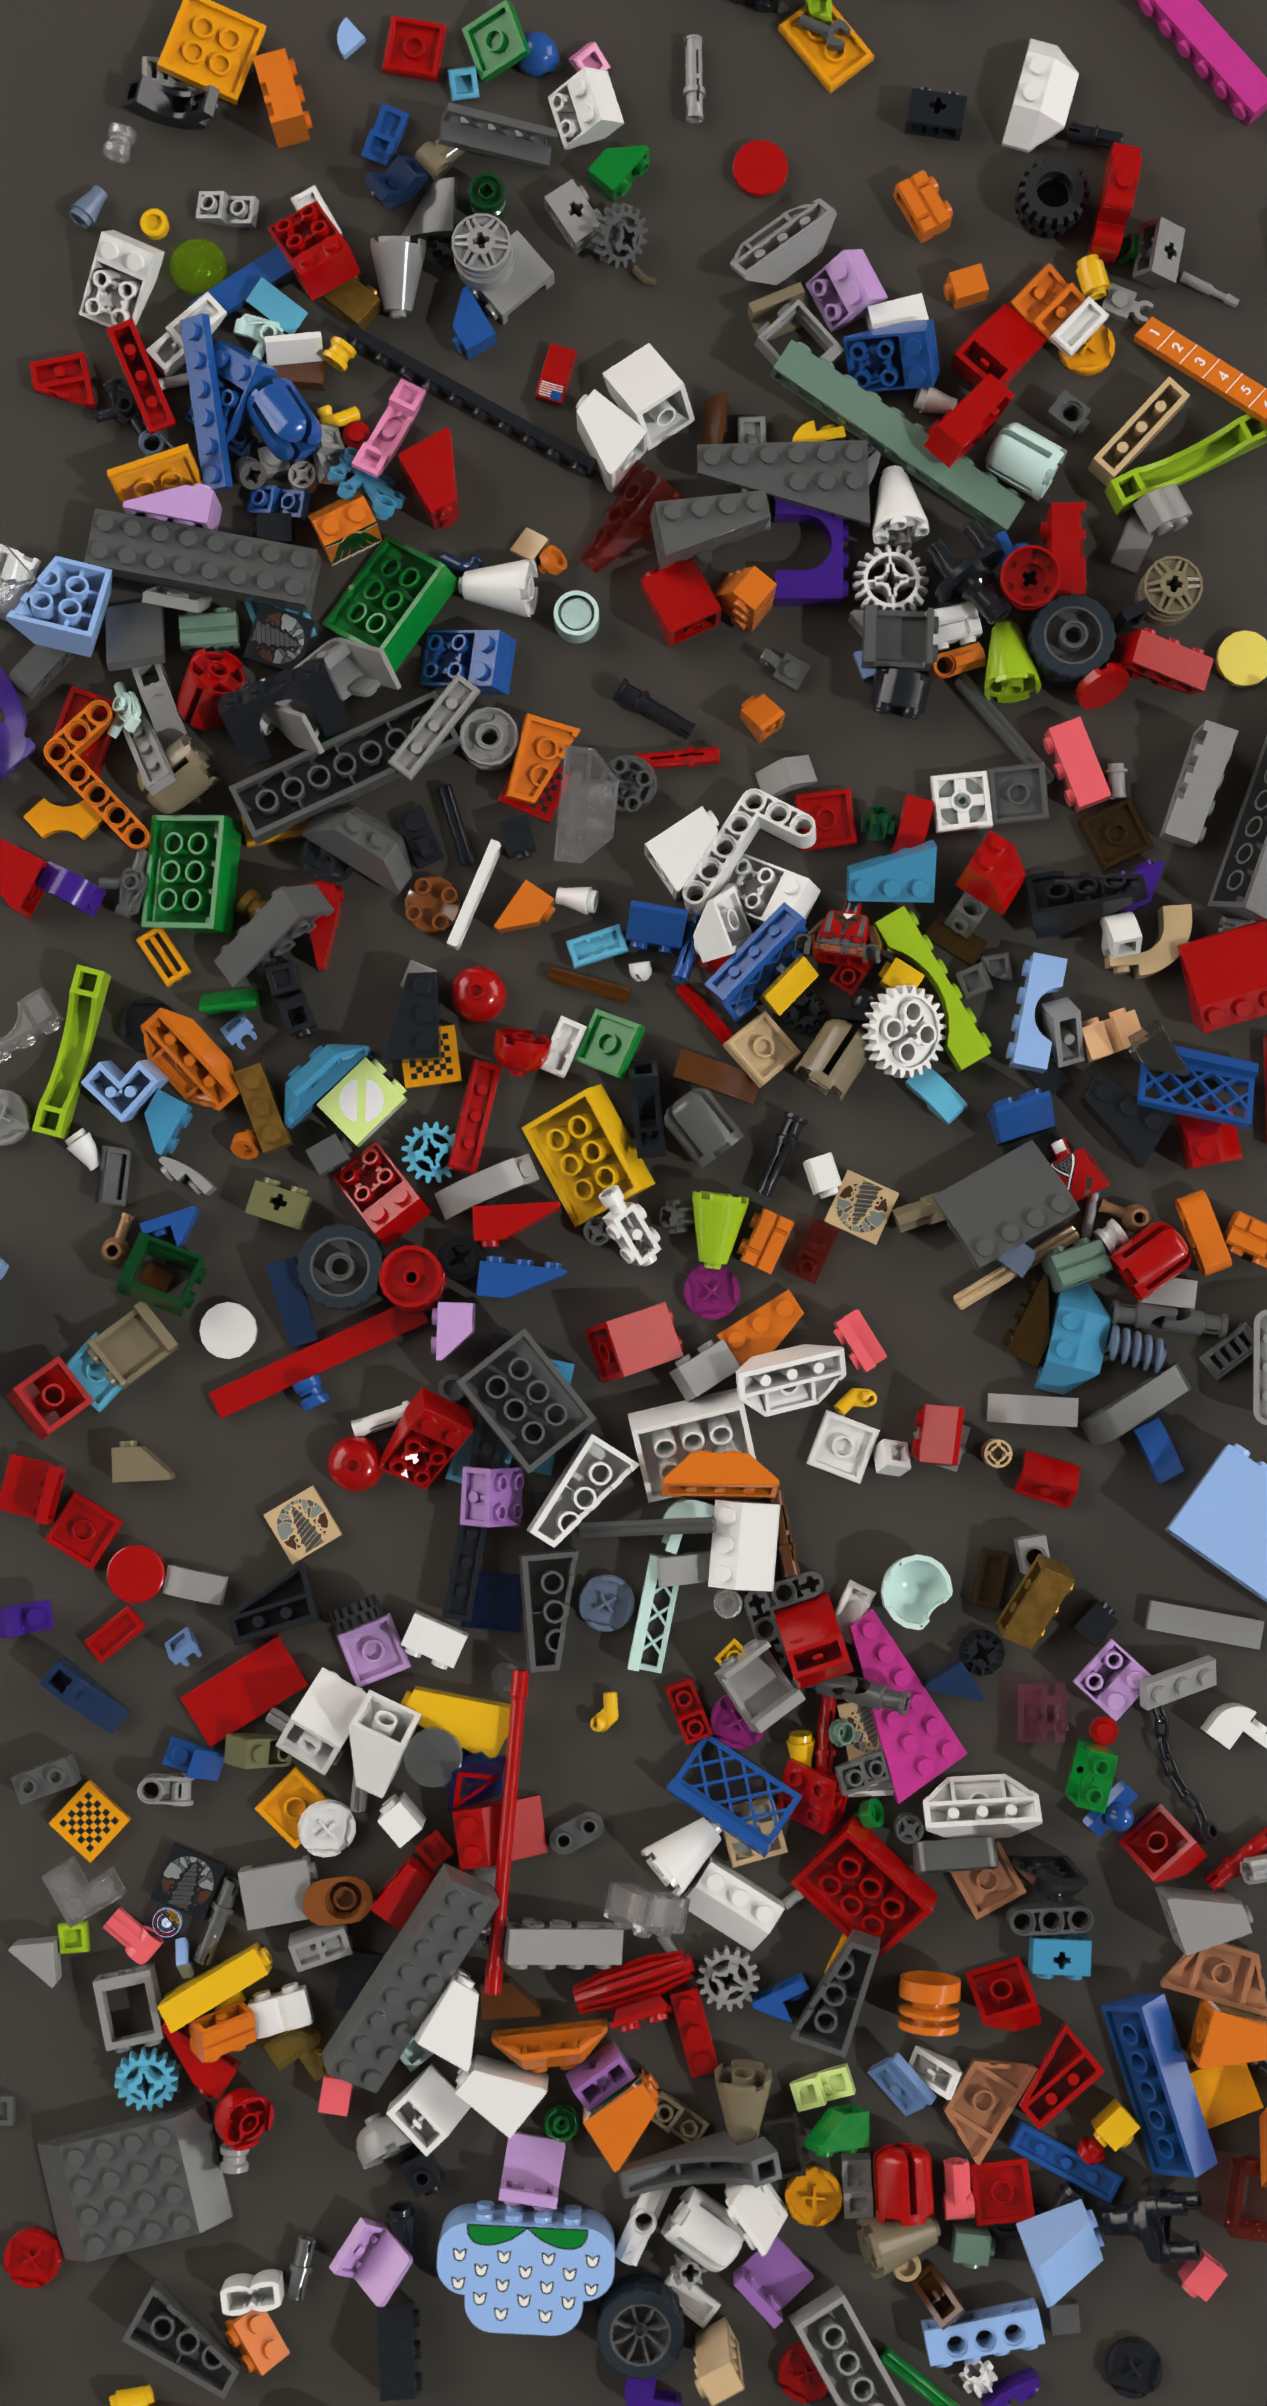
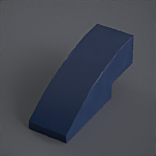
(292, 1302)

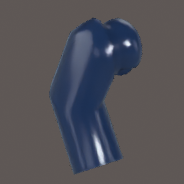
(460, 565)

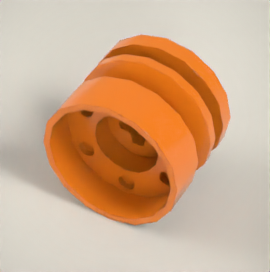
(929, 2003)

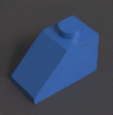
(471, 327)

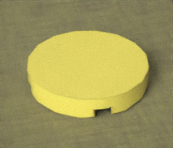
(1242, 659)

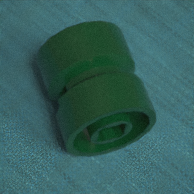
(487, 195)

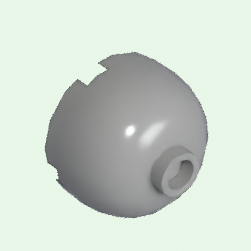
(380, 2140)

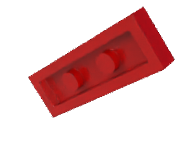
(694, 2030)

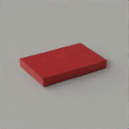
(97, 753)

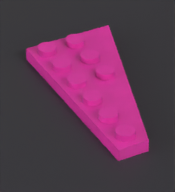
(913, 1744)

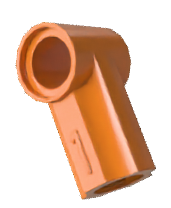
(959, 661)

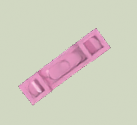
(391, 429)

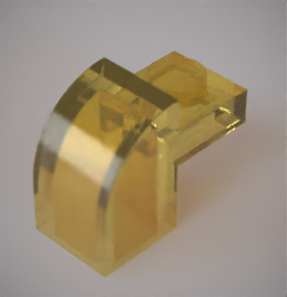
(296, 2044)

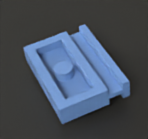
(902, 2084)

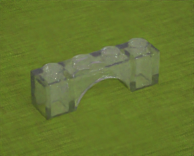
(35, 1016)

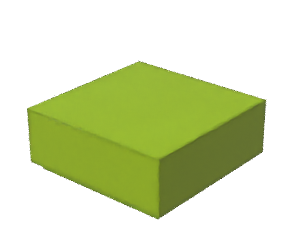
(73, 1939)

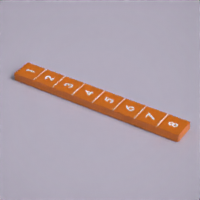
(1204, 368)

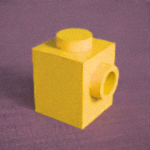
(1114, 2126)

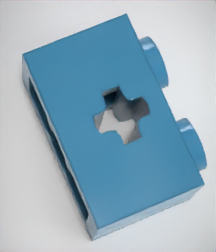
(1075, 1948)

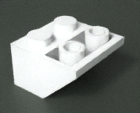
(585, 108)
(427, 2109)

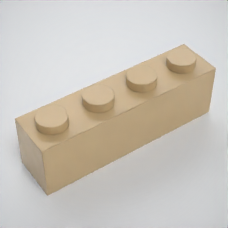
(1138, 431)
(717, 2362)

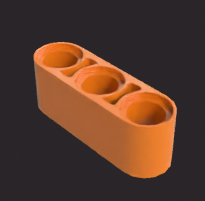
(1203, 1232)

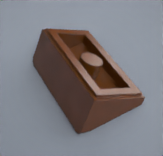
(304, 375)
(714, 419)

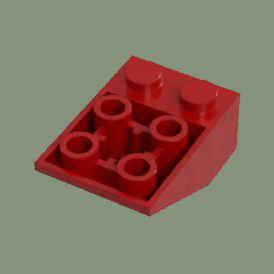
(314, 250)
(998, 347)
(381, 1194)
(426, 1438)
(813, 1641)

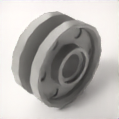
(485, 722)

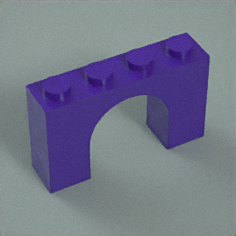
(821, 584)

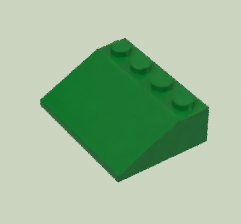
(392, 600)
(192, 873)

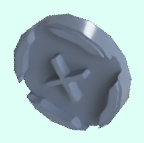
(606, 1602)

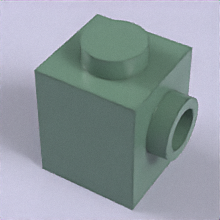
(971, 2245)

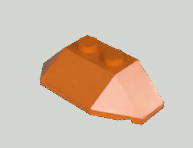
(189, 1059)
(719, 1477)
(550, 2044)

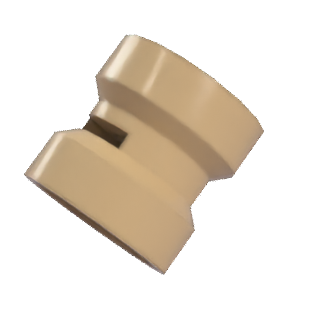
(991, 1452)

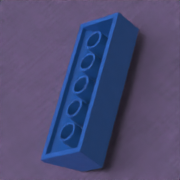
(1159, 2085)

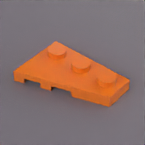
(537, 756)
(763, 1328)

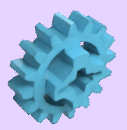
(419, 1155)
(135, 2084)

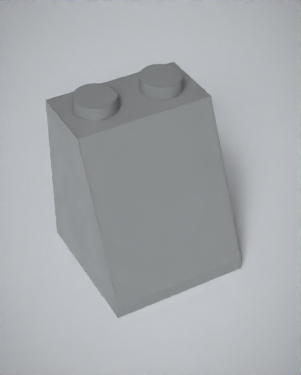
(1202, 1917)

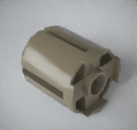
(192, 774)
(821, 1052)

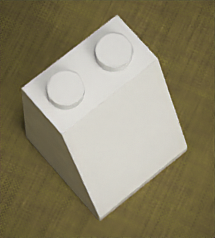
(650, 394)
(609, 437)
(681, 848)
(321, 1721)
(379, 1741)
(451, 2022)
(501, 2091)

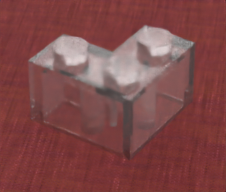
(81, 1897)
(646, 1910)

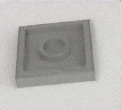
(177, 599)

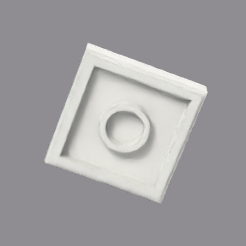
(842, 1446)

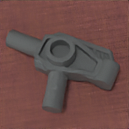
(131, 885)

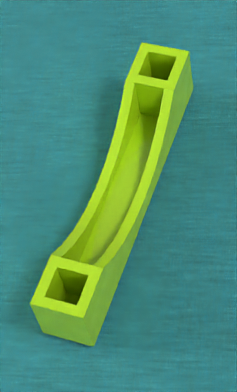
(1217, 449)
(901, 937)
(82, 1019)

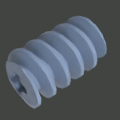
(1136, 1347)

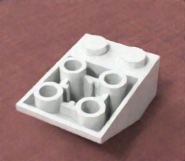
(120, 279)
(766, 886)
(758, 2212)

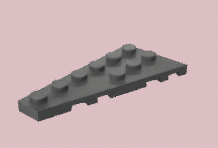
(805, 474)

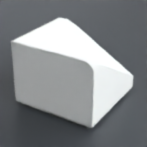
(891, 1457)

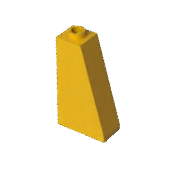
(474, 1721)
(214, 1986)

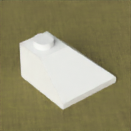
(721, 926)

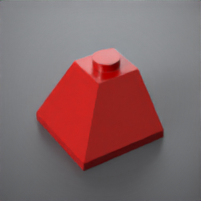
(1207, 1141)
(1162, 1846)
(1004, 1995)

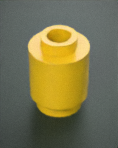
(1092, 277)

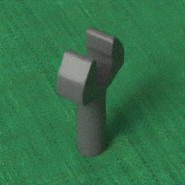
(827, 31)

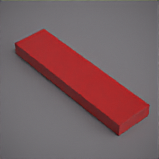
(474, 1117)

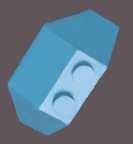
(319, 1077)
(1076, 1342)

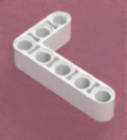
(739, 841)

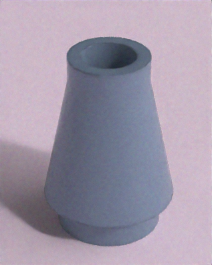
(87, 208)

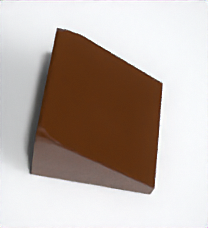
(156, 1278)

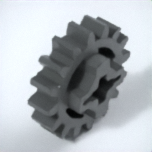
(619, 235)

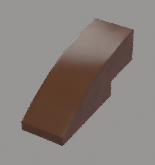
(715, 1077)

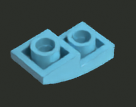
(938, 1095)

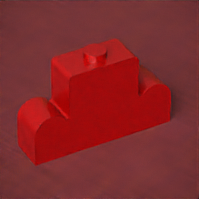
(1115, 201)

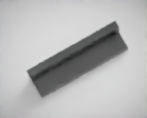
(497, 136)

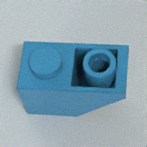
(165, 1119)

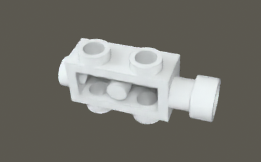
(631, 1228)

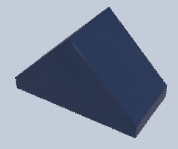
(955, 1681)

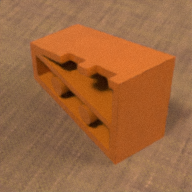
(283, 97)
(746, 597)

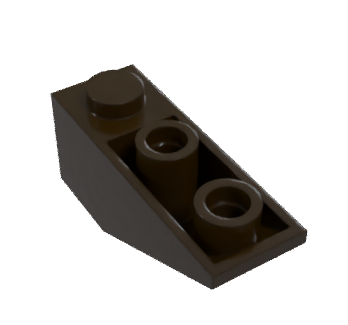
(1031, 1329)

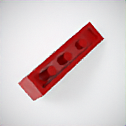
(141, 376)

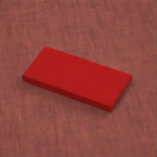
(244, 1690)

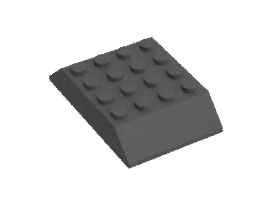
(135, 2183)

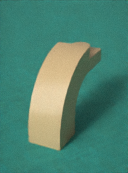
(1173, 930)

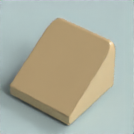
(529, 545)

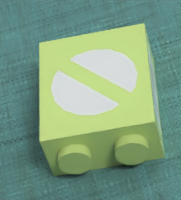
(363, 1101)

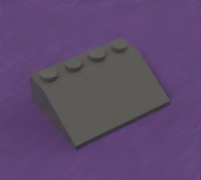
(1006, 1204)
(525, 1400)

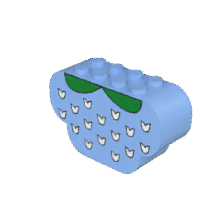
(525, 2265)

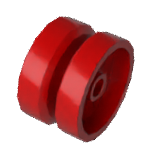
(398, 1271)

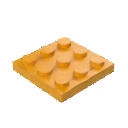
(211, 47)

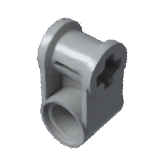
(169, 1789)

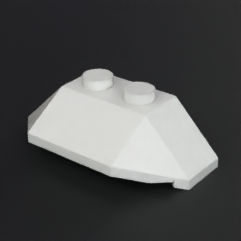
(1040, 97)
(790, 1378)
(981, 1807)

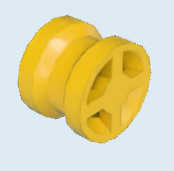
(339, 354)

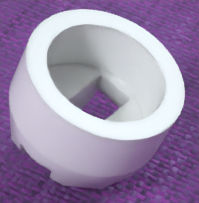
(640, 970)

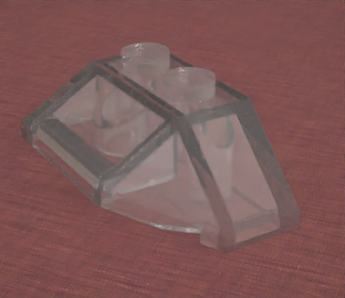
(584, 805)

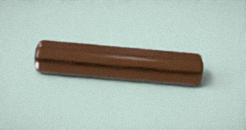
(589, 984)

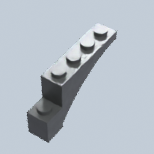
(702, 2162)

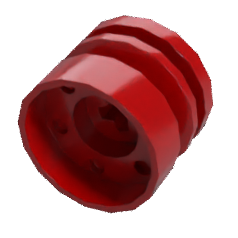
(1028, 561)

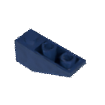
(84, 1695)

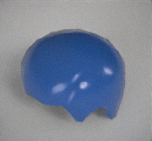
(543, 55)

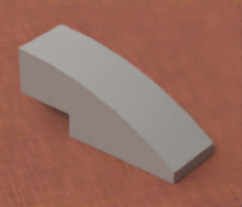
(1032, 1409)

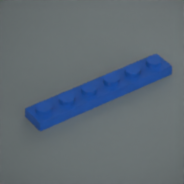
(206, 402)

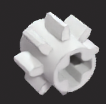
(981, 2384)

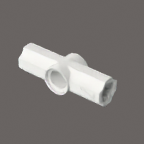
(635, 2234)

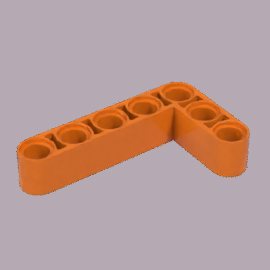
(91, 781)

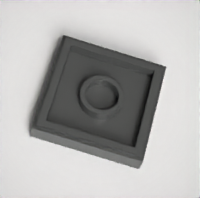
(1018, 793)

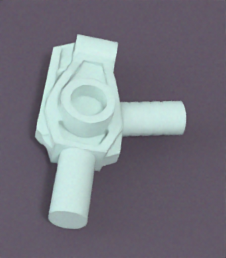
(256, 329)
(126, 709)

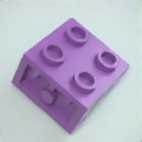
(491, 1496)
(772, 2280)

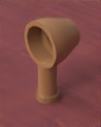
(1126, 1214)
(119, 1241)

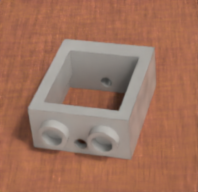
(799, 311)
(124, 1978)

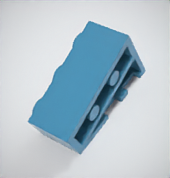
(895, 877)

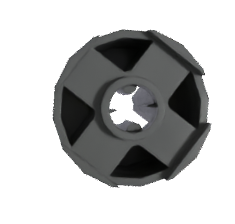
(701, 1126)

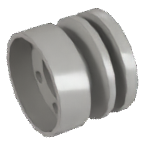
(488, 266)

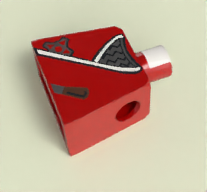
(1078, 1170)

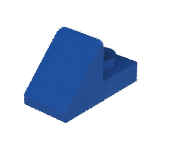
(180, 1222)
(194, 1758)
(772, 1999)

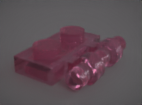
(1032, 1712)

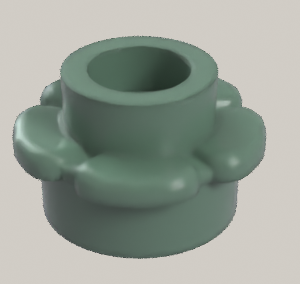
(841, 1732)

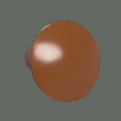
(432, 904)

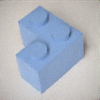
(125, 1093)

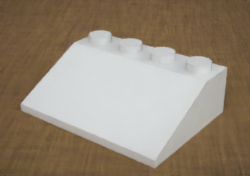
(674, 1430)

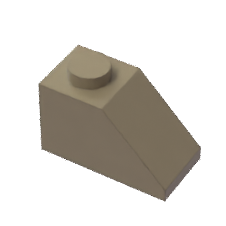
(137, 1464)

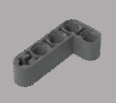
(1135, 1406)

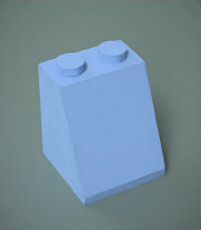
(1061, 2248)

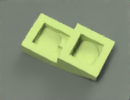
(822, 2086)

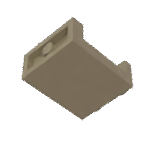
(132, 1346)

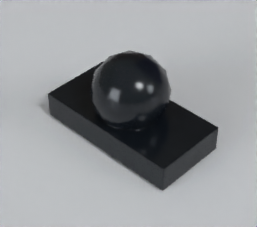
(860, 1004)

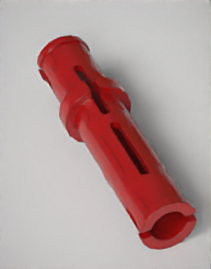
(682, 758)
(824, 1748)
(1231, 1866)

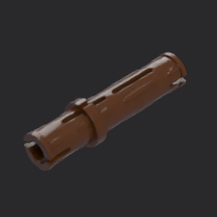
(785, 1543)

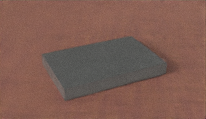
(134, 636)

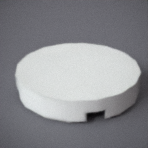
(228, 1330)
(326, 1828)

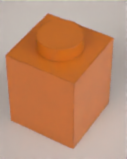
(966, 286)

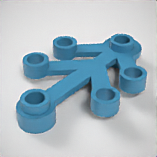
(382, 505)

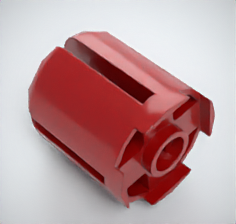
(205, 681)
(1151, 1259)
(903, 2183)

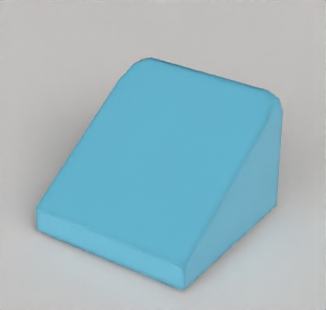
(463, 83)

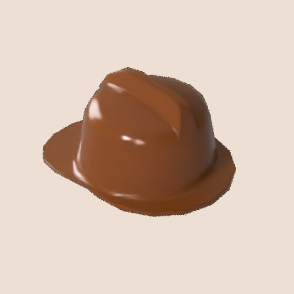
(337, 1901)

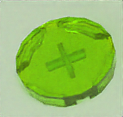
(198, 266)

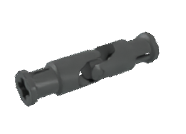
(1173, 1319)
(876, 1696)

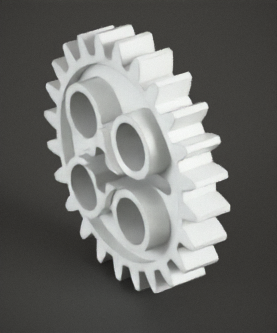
(904, 1031)

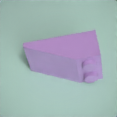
(181, 505)

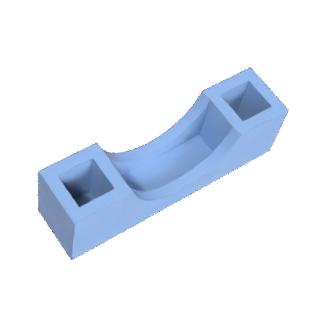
(1030, 1047)

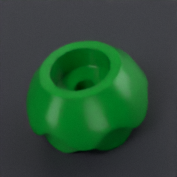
(559, 2131)

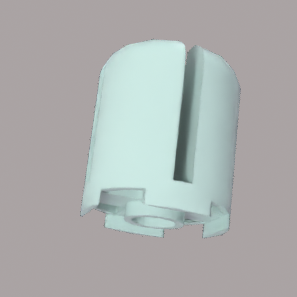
(1024, 459)

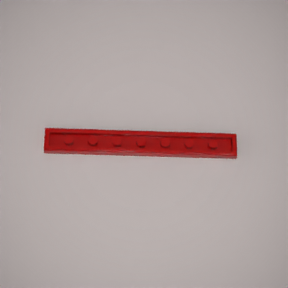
(314, 1359)

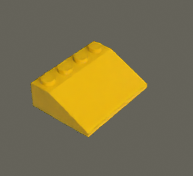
(586, 1152)

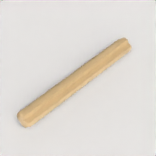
(1003, 1275)

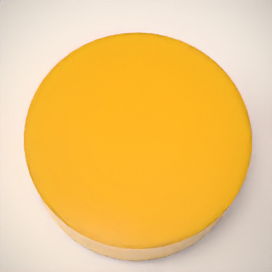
(154, 224)

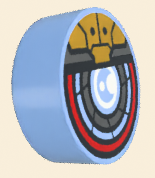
(167, 1921)

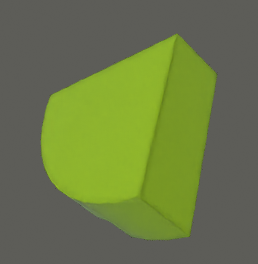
(819, 10)

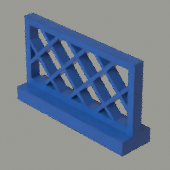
(748, 962)
(1202, 1066)
(721, 1816)

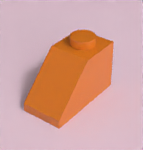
(761, 716)
(526, 909)

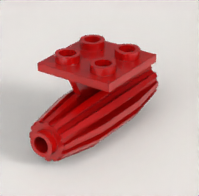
(634, 1989)

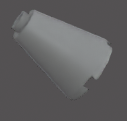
(397, 272)

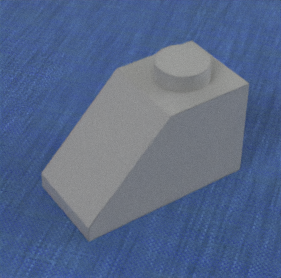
(1064, 1028)

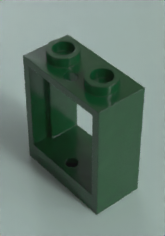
(168, 1253)

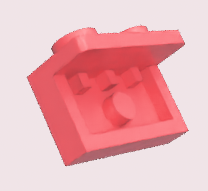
(860, 1340)

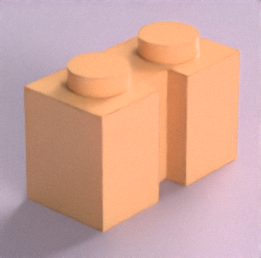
(1109, 1035)

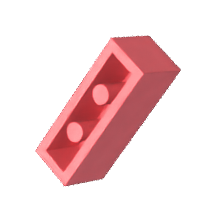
(1076, 764)

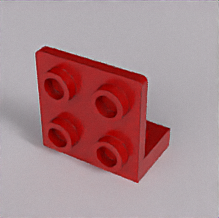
(32, 1488)
(821, 1800)

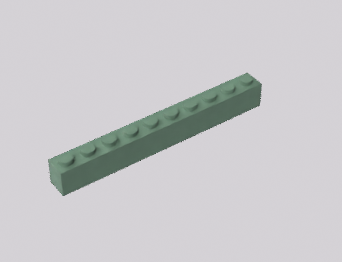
(894, 436)

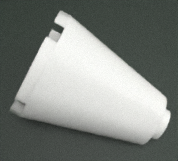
(503, 587)
(683, 1853)

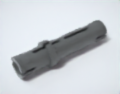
(221, 1911)

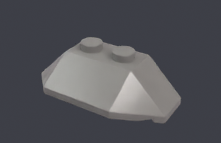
(785, 244)

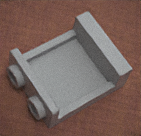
(527, 277)
(758, 1686)
(276, 1891)

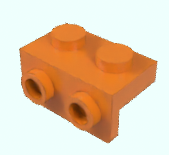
(256, 2341)

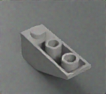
(160, 703)

